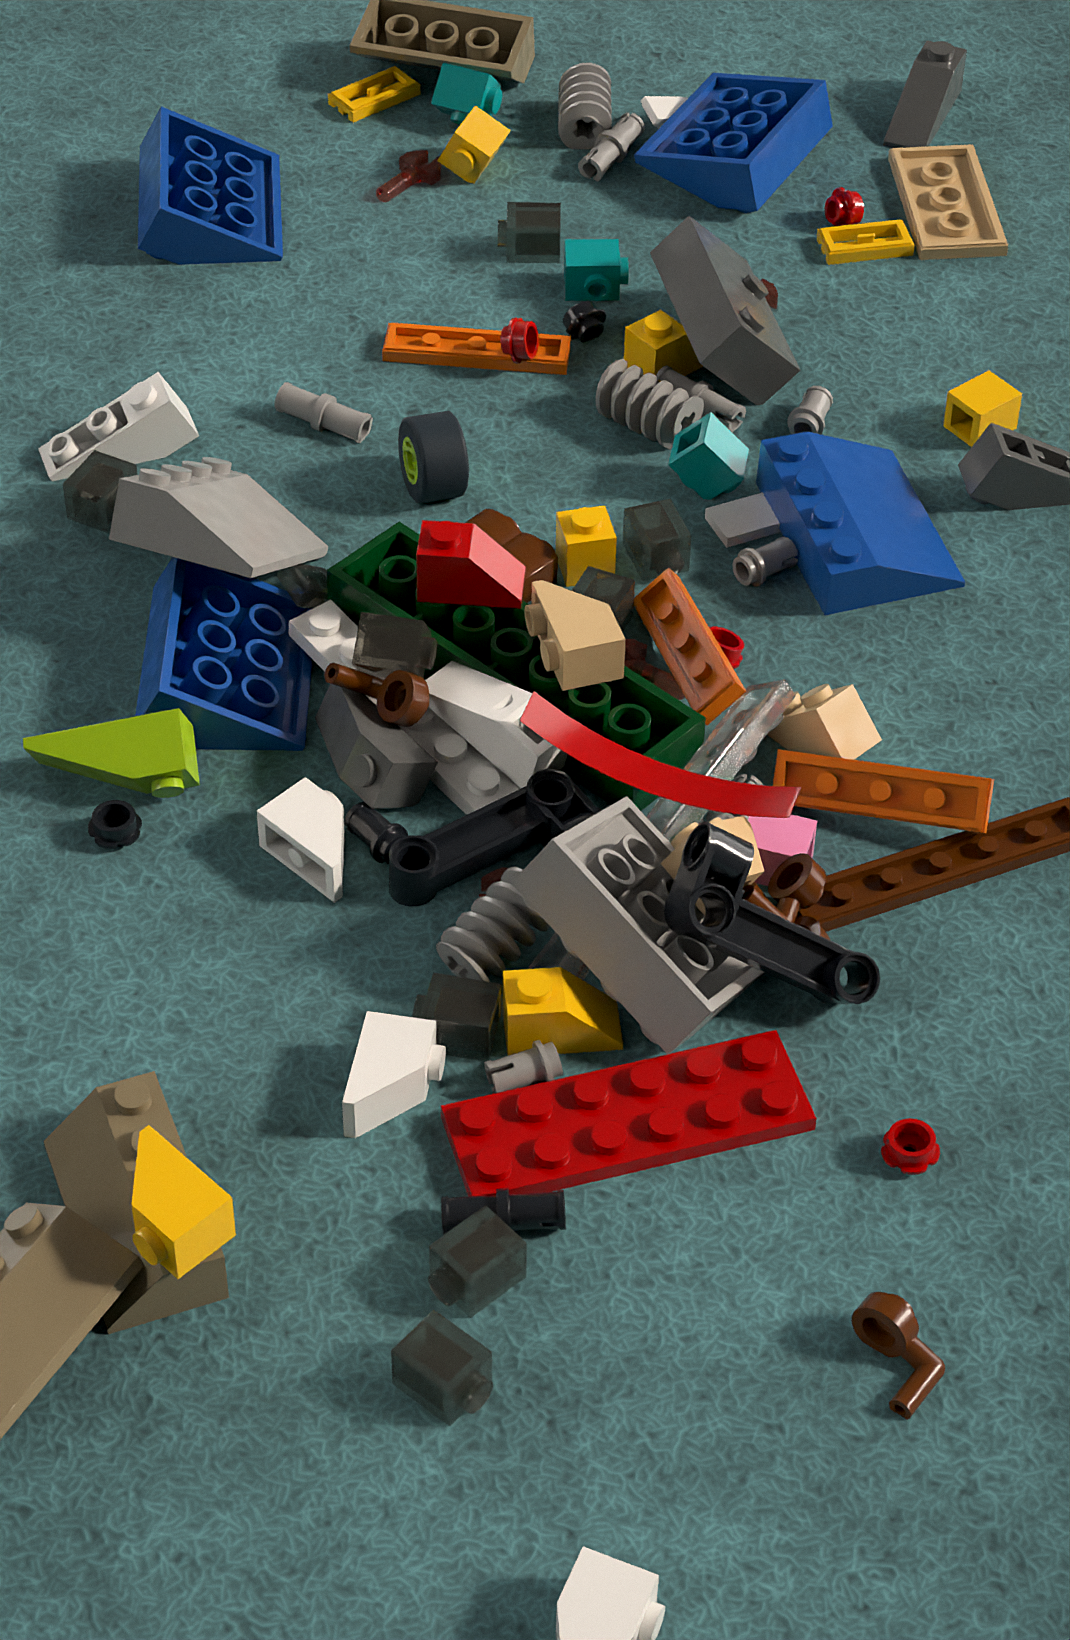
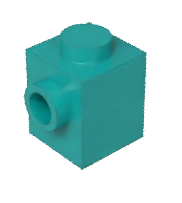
(462, 89)
(594, 269)
(708, 457)

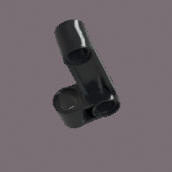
(528, 816)
(715, 871)

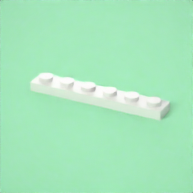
(461, 769)

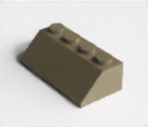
(437, 32)
(95, 1173)
(53, 1290)

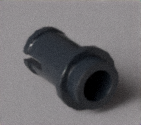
(373, 830)

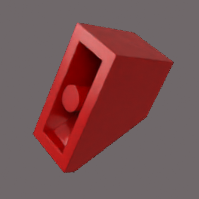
(466, 567)

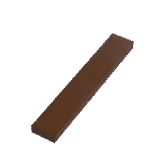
(942, 865)

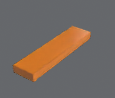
(470, 349)
(688, 646)
(886, 790)

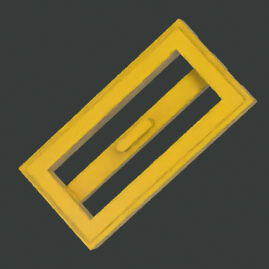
(376, 98)
(866, 246)

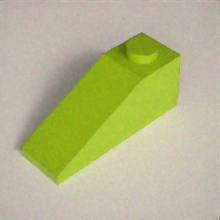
(138, 752)

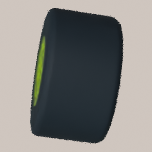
(433, 456)

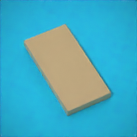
(947, 202)

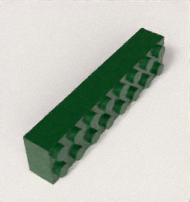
(497, 643)

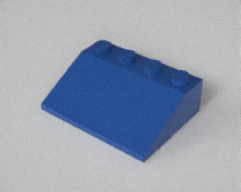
(739, 137)
(207, 195)
(853, 522)
(226, 659)

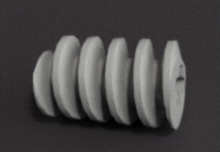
(584, 105)
(645, 403)
(490, 931)

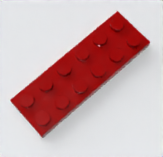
(628, 1117)

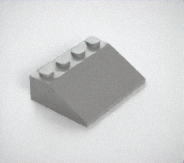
(211, 519)
(607, 903)

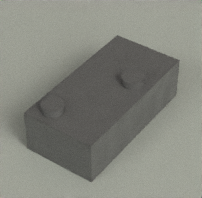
(724, 312)

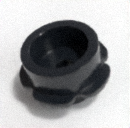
(584, 321)
(114, 824)

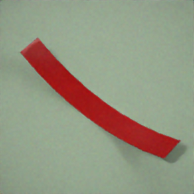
(653, 775)

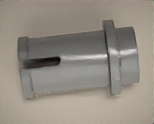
(811, 411)
(755, 565)
(524, 1067)

